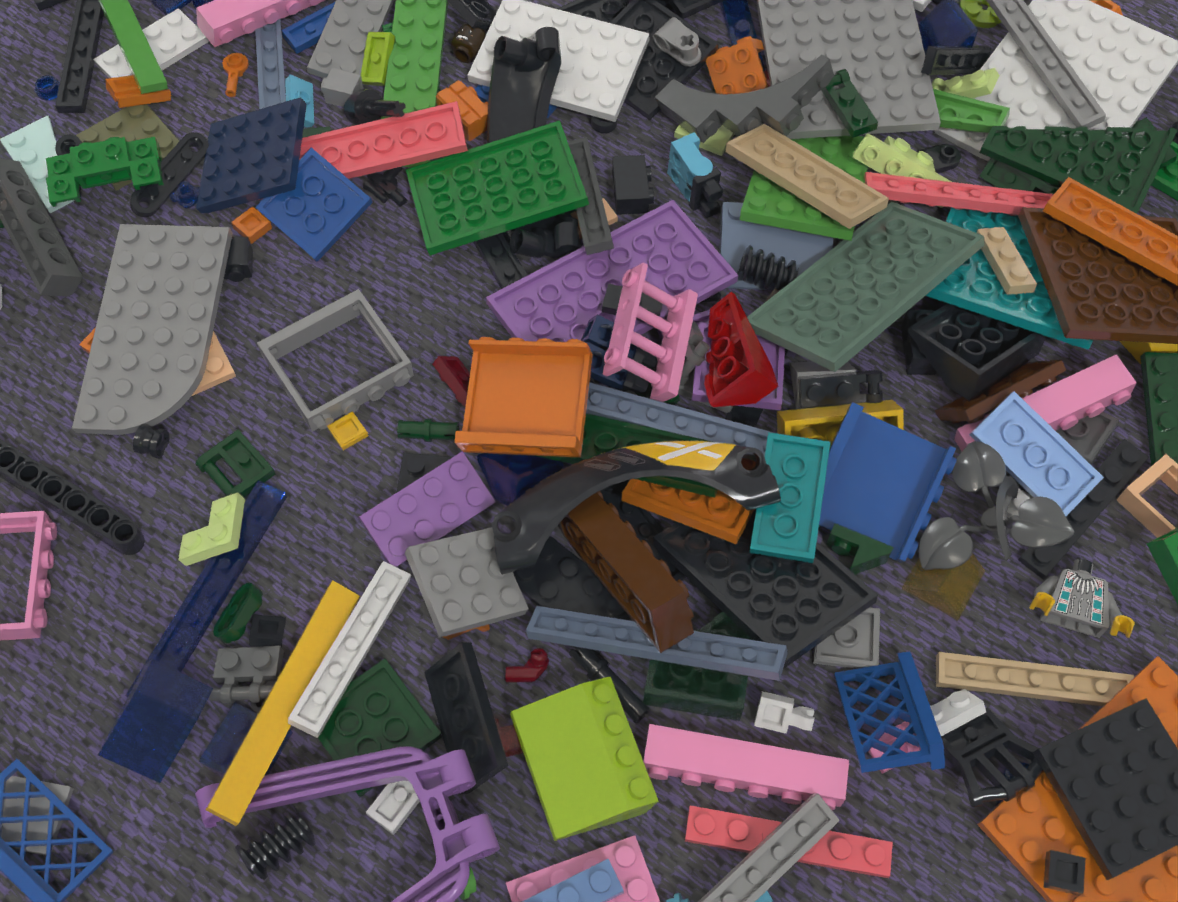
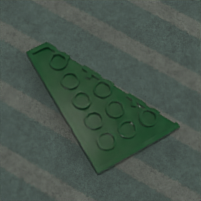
(1109, 161)

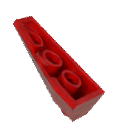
(737, 361)

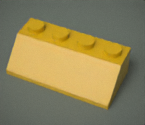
(824, 422)

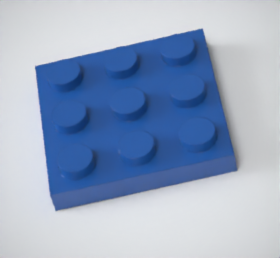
(318, 208)

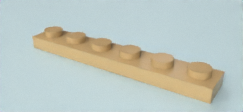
(1028, 679)

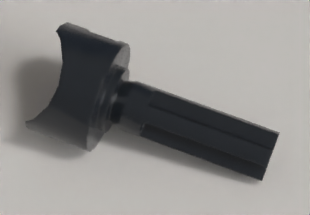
(368, 106)

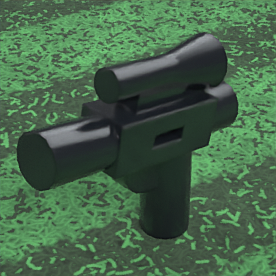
(385, 185)

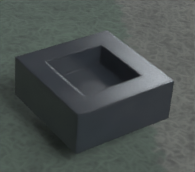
(267, 631)
(1064, 872)

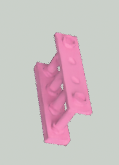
(675, 334)

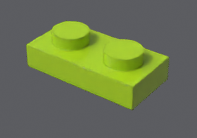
(376, 57)

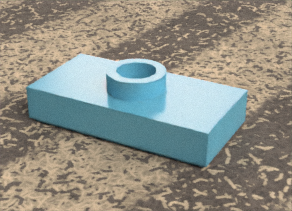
(300, 88)

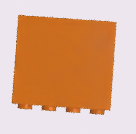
(526, 397)

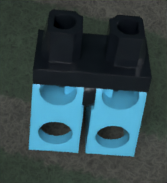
(695, 175)

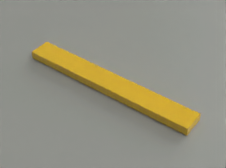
(271, 722)

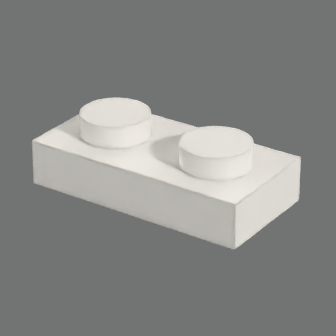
(957, 710)
(393, 805)

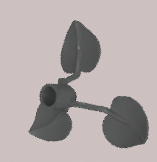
(978, 467)

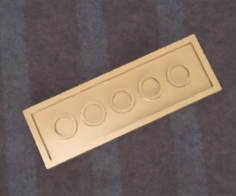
(807, 176)

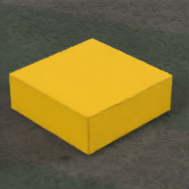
(347, 430)

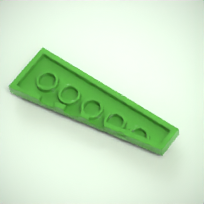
(969, 113)

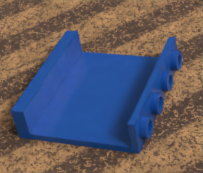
(882, 481)

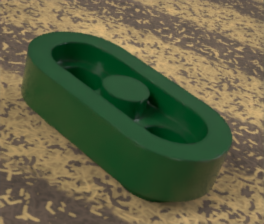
(237, 613)

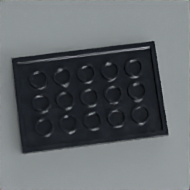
(765, 594)

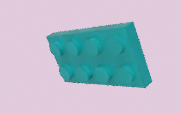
(792, 525)

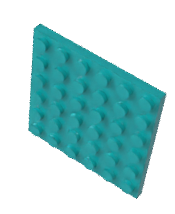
(979, 290)

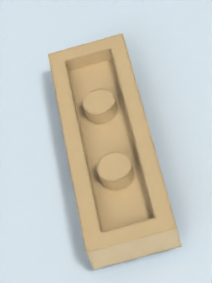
(1006, 261)

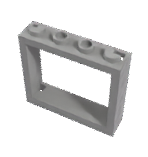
(316, 326)

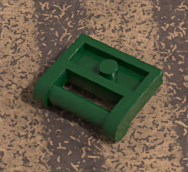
(242, 460)

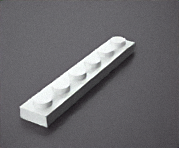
(349, 650)

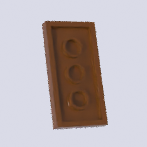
(1020, 381)

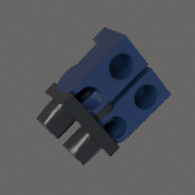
(598, 336)

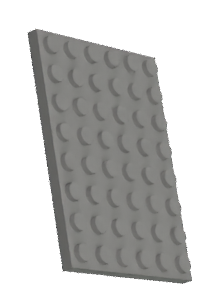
(870, 40)

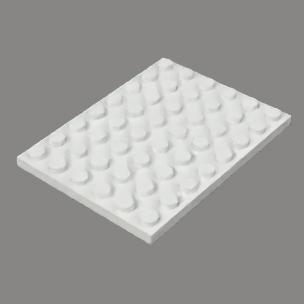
(1110, 53)

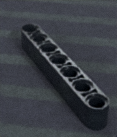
(69, 500)

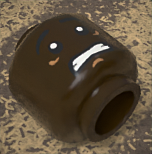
(467, 43)

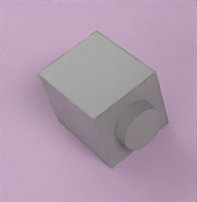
(340, 86)

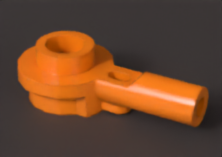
(235, 65)

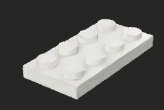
(169, 39)

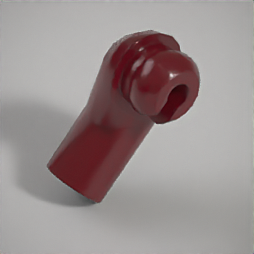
(531, 670)

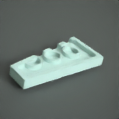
(31, 147)

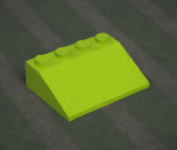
(583, 759)

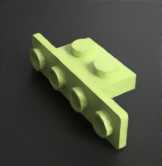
(896, 158)

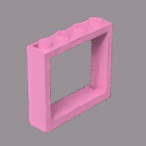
(42, 560)

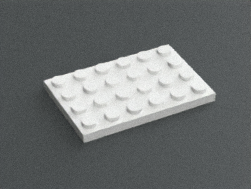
(595, 55)

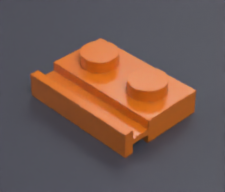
(127, 94)

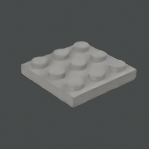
(464, 582)

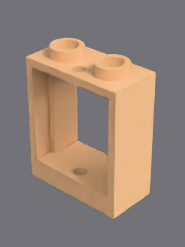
(1131, 499)

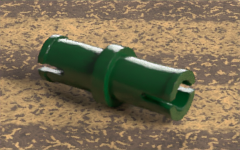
(427, 430)

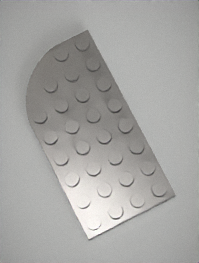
(152, 326)

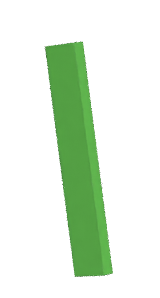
(134, 45)

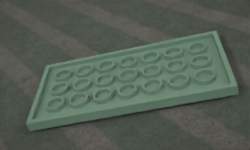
(864, 285)

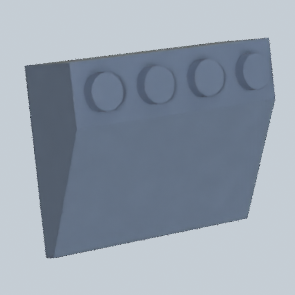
(791, 244)

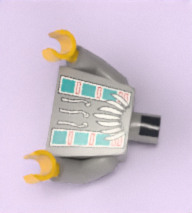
(1080, 602)

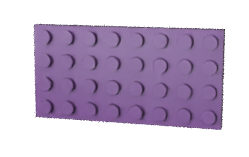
(571, 290)

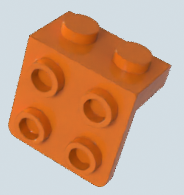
(737, 67)

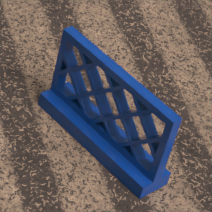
(917, 713)
(16, 868)

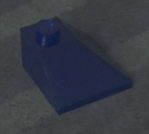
(515, 474)

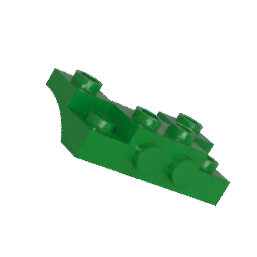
(101, 165)

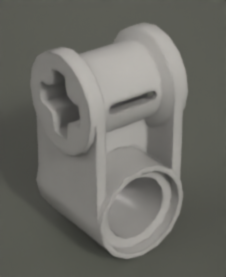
(678, 42)

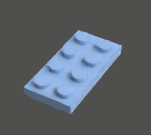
(1037, 454)

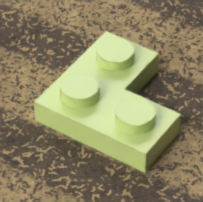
(219, 536)

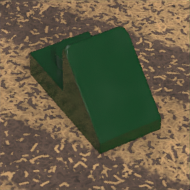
(867, 551)

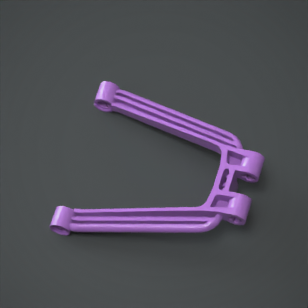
(433, 782)

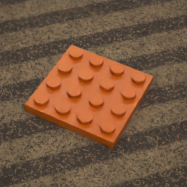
(712, 515)

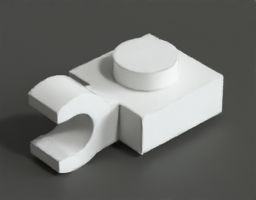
(777, 714)

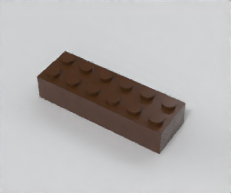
(629, 571)

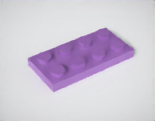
(427, 508)

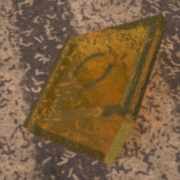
(945, 588)

